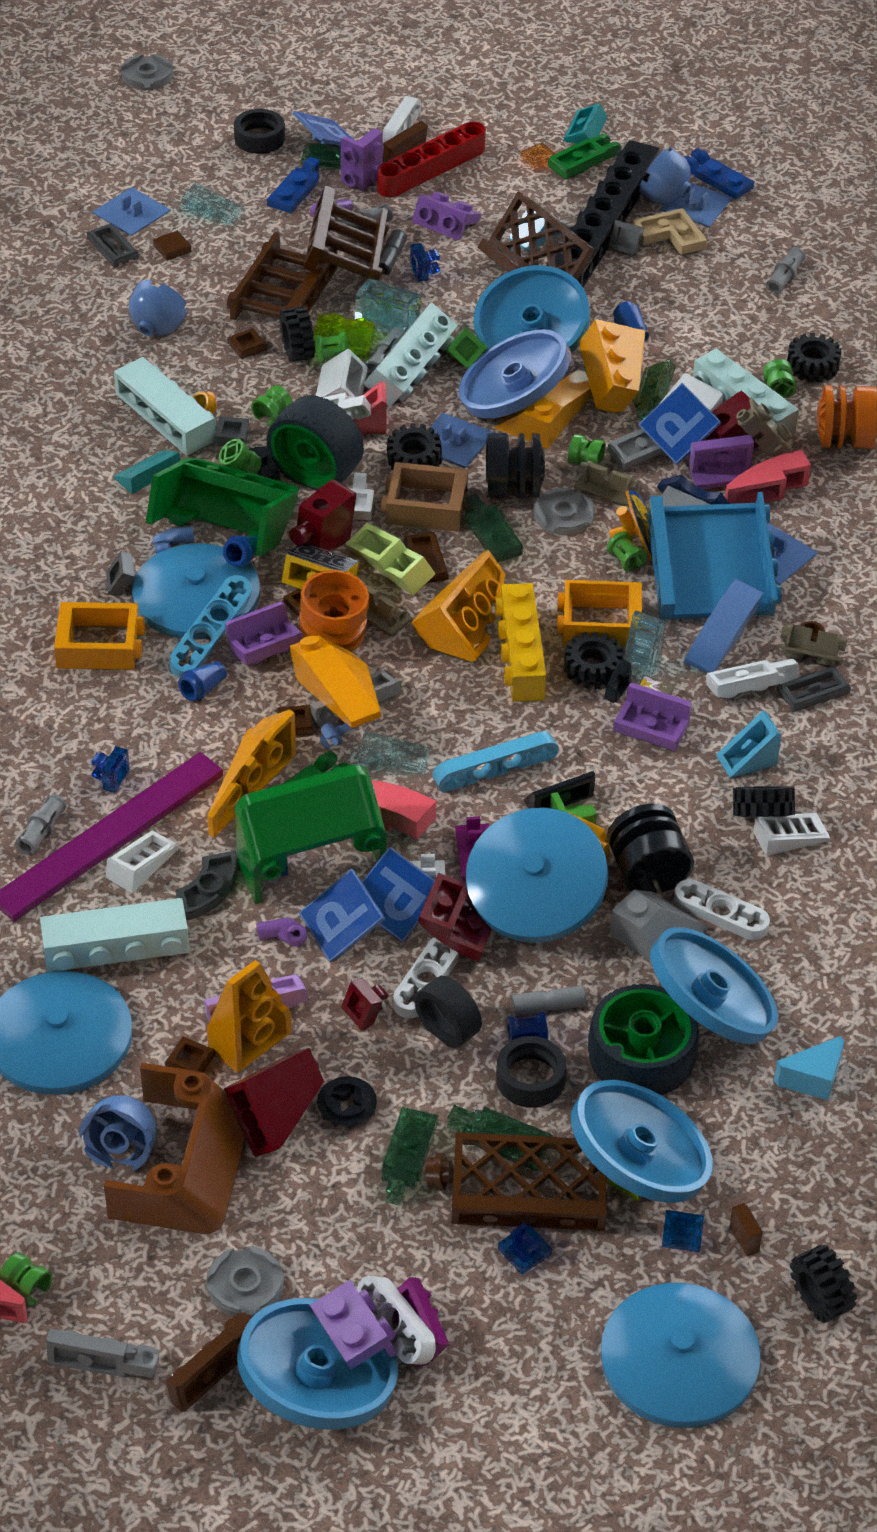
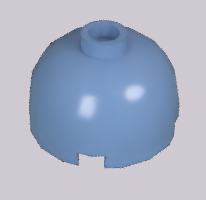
(667, 178)
(156, 309)
(114, 1126)

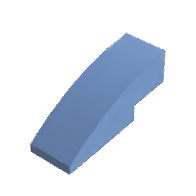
(724, 626)

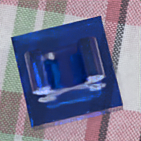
(421, 262)
(111, 768)
(524, 1248)

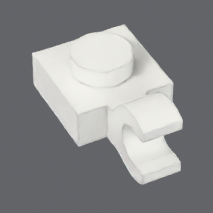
(364, 498)

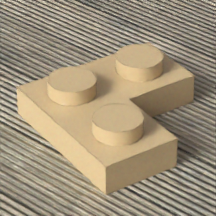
(676, 227)

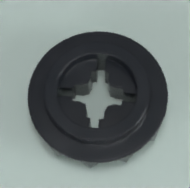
(340, 1090)

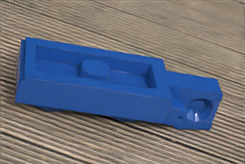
(295, 186)

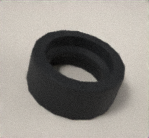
(259, 142)
(448, 1011)
(531, 1094)

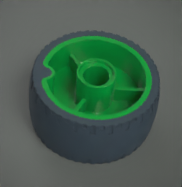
(315, 442)
(643, 1038)

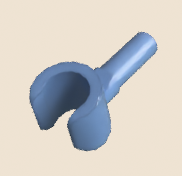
(331, 732)

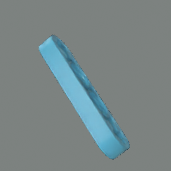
(208, 625)
(529, 750)

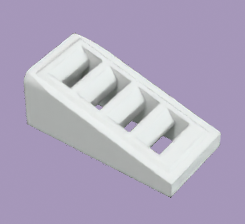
(784, 842)
(130, 876)

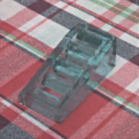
(198, 201)
(645, 648)
(372, 757)

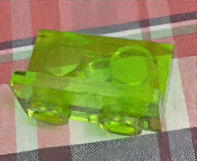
(359, 332)

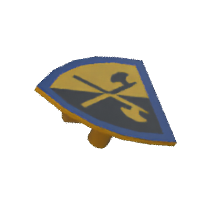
(637, 522)

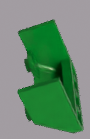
(223, 497)
(305, 817)

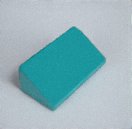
(586, 124)
(141, 474)

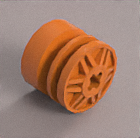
(848, 417)
(334, 608)

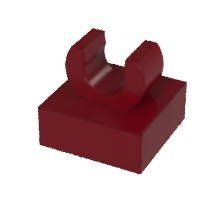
(363, 1002)

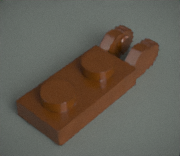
(208, 1365)

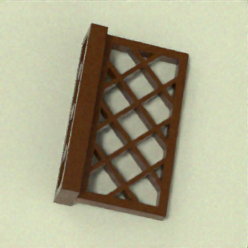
(511, 258)
(534, 1210)

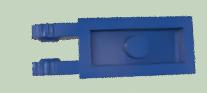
(718, 174)

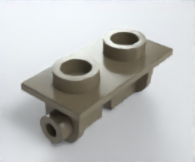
(758, 420)
(613, 487)
(385, 613)
(825, 647)

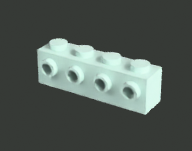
(412, 352)
(730, 378)
(165, 406)
(114, 935)

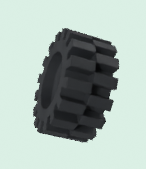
(297, 333)
(802, 348)
(414, 439)
(591, 647)
(763, 801)
(823, 1283)

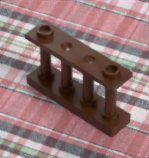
(321, 237)
(310, 283)

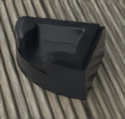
(619, 681)

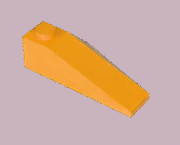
(551, 412)
(459, 613)
(336, 679)
(257, 762)
(247, 1018)

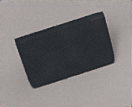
(569, 791)

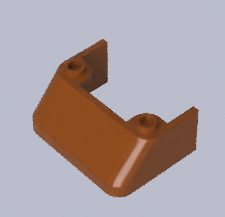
(199, 1190)

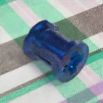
(527, 1026)

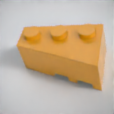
(612, 363)

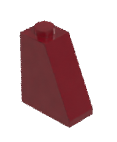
(275, 1099)

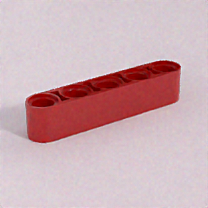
(431, 159)

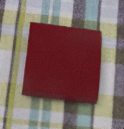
(453, 919)

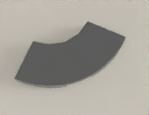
(211, 885)

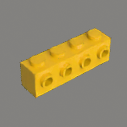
(522, 642)

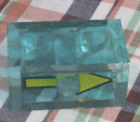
(387, 305)

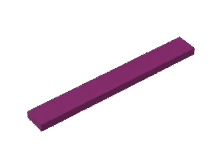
(107, 836)

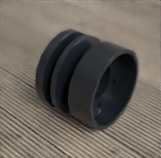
(514, 465)
(650, 847)

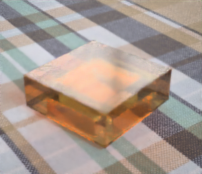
(537, 155)

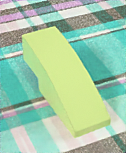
(391, 558)

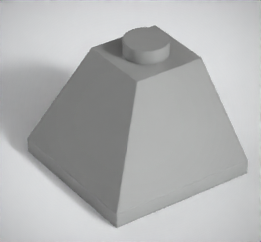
(644, 917)

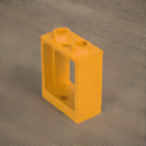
(597, 595)
(98, 655)

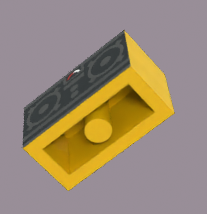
(309, 560)

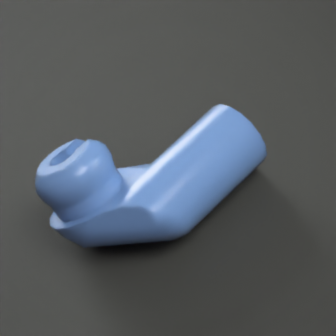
(172, 536)

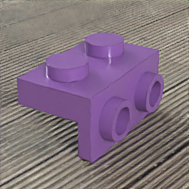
(361, 159)
(444, 215)
(720, 460)
(262, 634)
(653, 717)
(352, 1325)

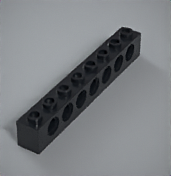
(611, 202)

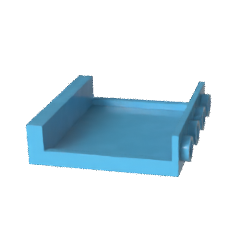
(704, 550)

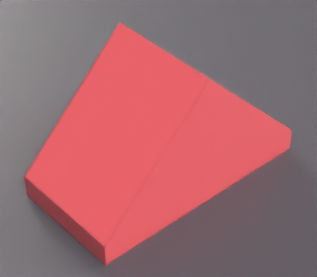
(377, 421)

